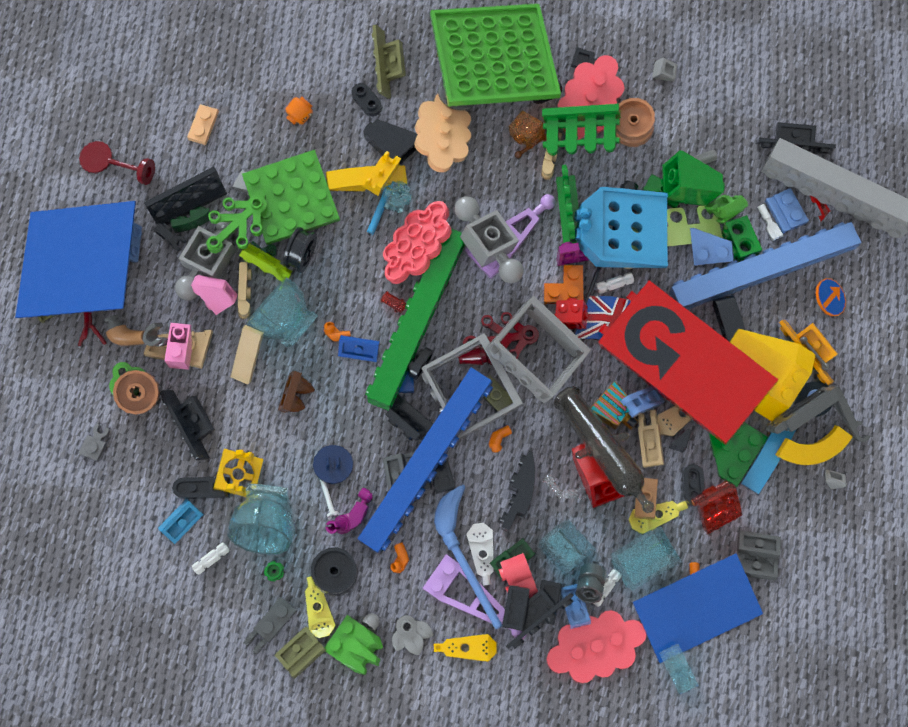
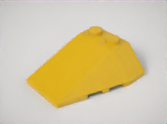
(783, 359)

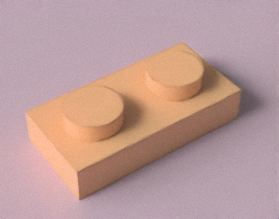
(203, 124)

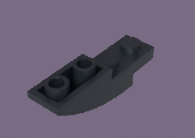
(523, 484)

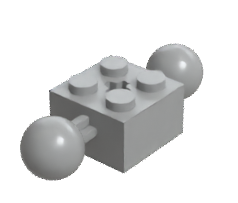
(489, 239)
(194, 258)

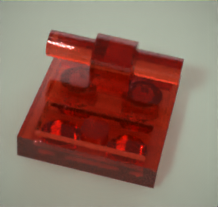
(718, 506)

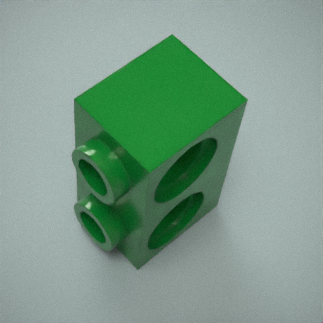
(746, 238)

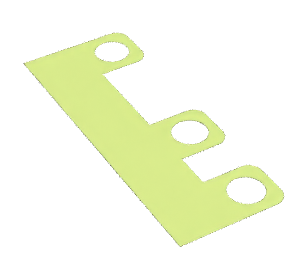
(680, 232)

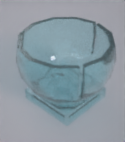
(283, 314)
(263, 520)

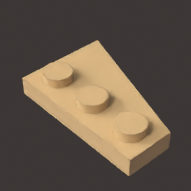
(200, 346)

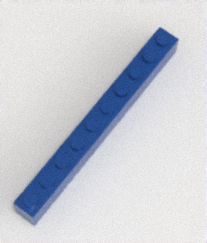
(425, 461)

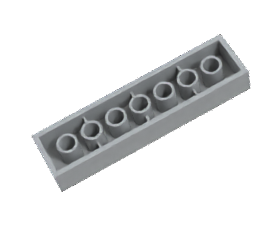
(838, 188)

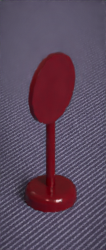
(98, 155)

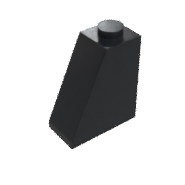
(390, 138)

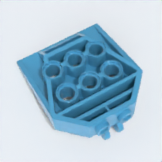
(651, 223)

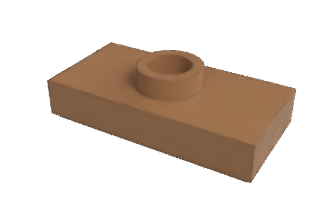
(650, 493)

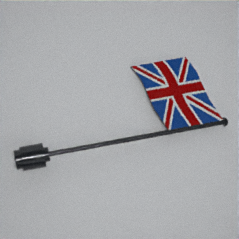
(602, 308)

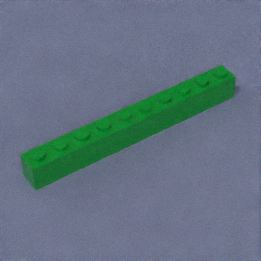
(414, 324)

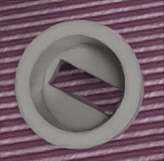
(371, 621)

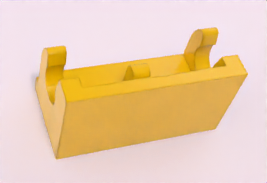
(381, 173)

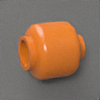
(299, 110)

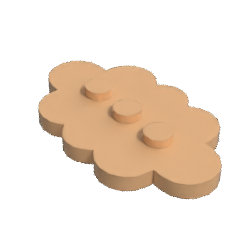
(442, 134)

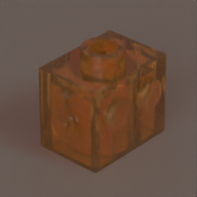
(526, 129)

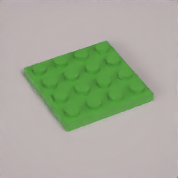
(294, 196)

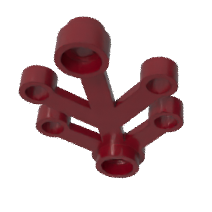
(510, 337)

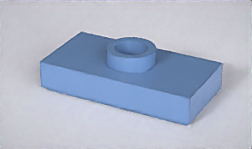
(577, 610)

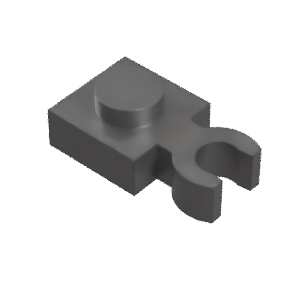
(94, 446)

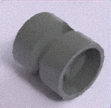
(591, 583)

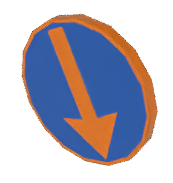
(830, 297)

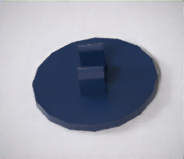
(333, 464)

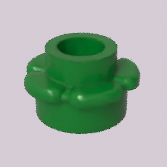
(274, 576)

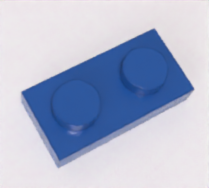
(358, 348)

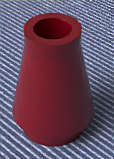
(476, 356)

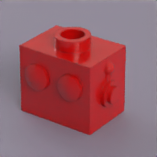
(572, 313)

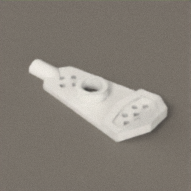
(478, 544)

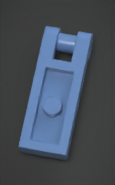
(642, 401)

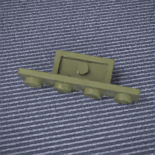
(389, 61)

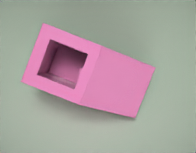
(215, 292)
(179, 346)

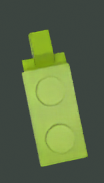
(265, 261)

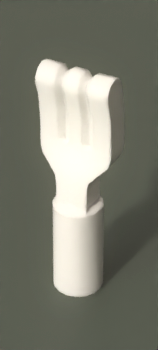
(772, 228)

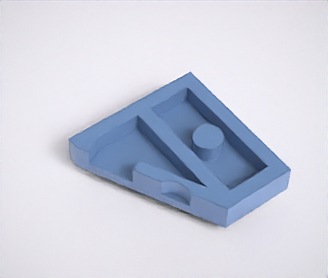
(710, 248)

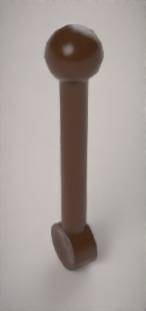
(518, 154)

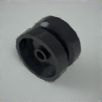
(322, 568)

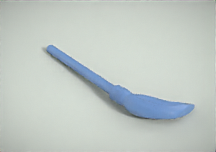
(445, 523)

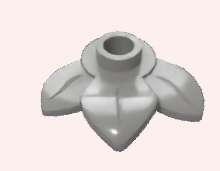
(412, 637)

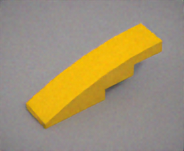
(353, 178)

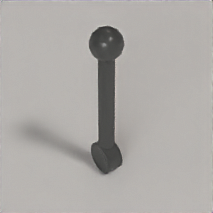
(825, 366)

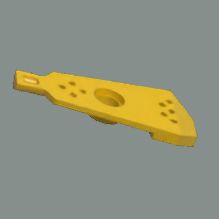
(475, 647)

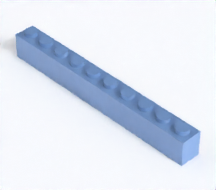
(766, 266)

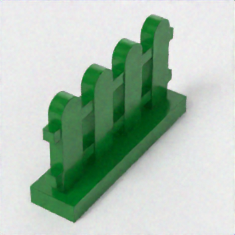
(577, 117)
(567, 204)

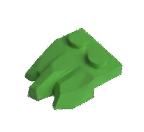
(354, 645)

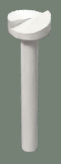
(327, 496)

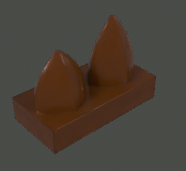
(294, 384)

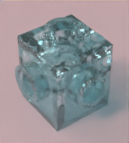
(397, 196)

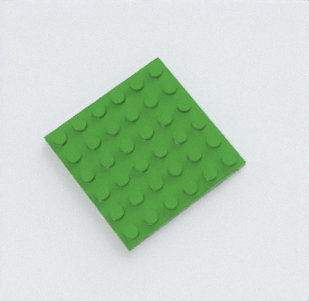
(494, 54)

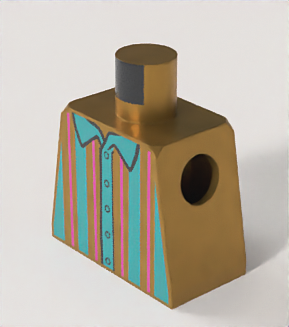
(611, 410)

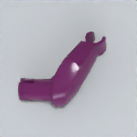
(349, 521)

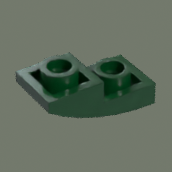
(197, 218)

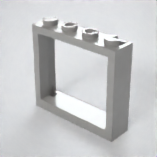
(557, 331)
(438, 395)

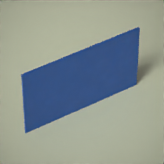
(698, 606)

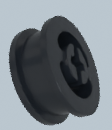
(300, 249)

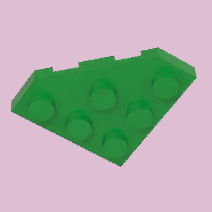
(738, 454)

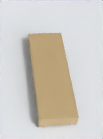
(247, 354)

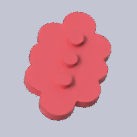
(593, 86)
(417, 242)
(596, 647)

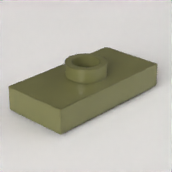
(498, 397)

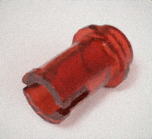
(393, 302)

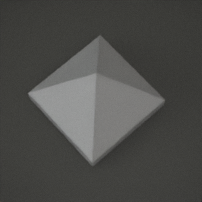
(835, 480)

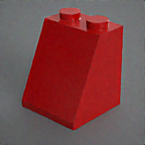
(596, 484)

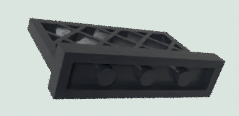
(186, 198)

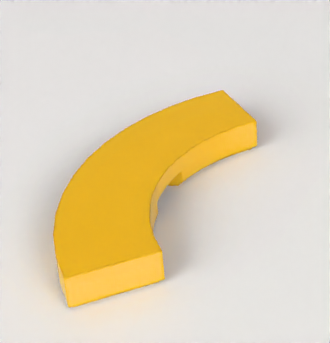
(817, 452)

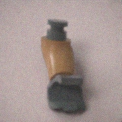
(121, 335)

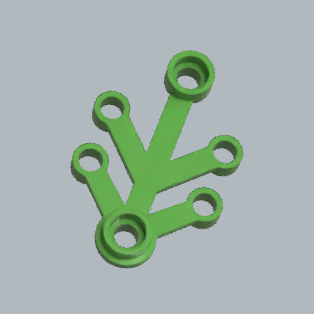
(237, 220)

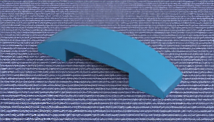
(765, 462)

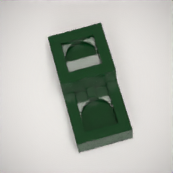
(517, 549)

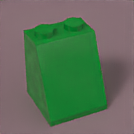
(691, 180)

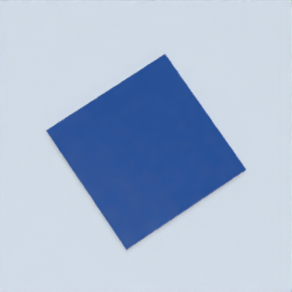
(76, 260)

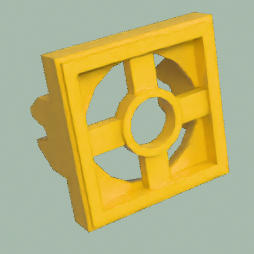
(227, 456)

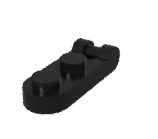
(198, 488)

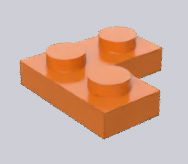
(570, 288)

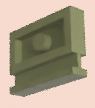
(300, 652)

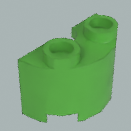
(726, 207)

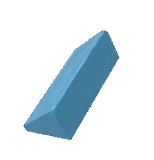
(180, 521)

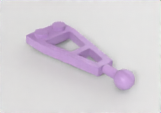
(547, 202)
(444, 577)

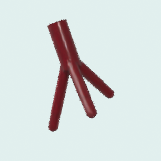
(88, 324)

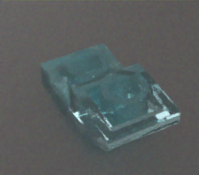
(678, 669)

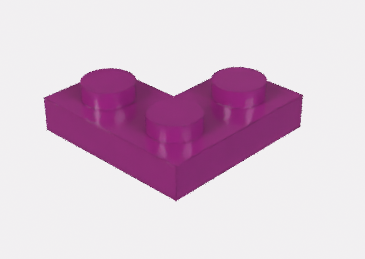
(569, 253)

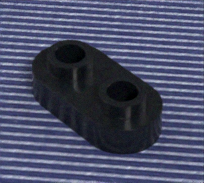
(366, 98)
(422, 359)
(692, 485)

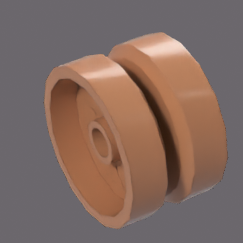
(635, 122)
(124, 393)

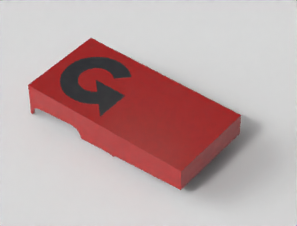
(687, 362)

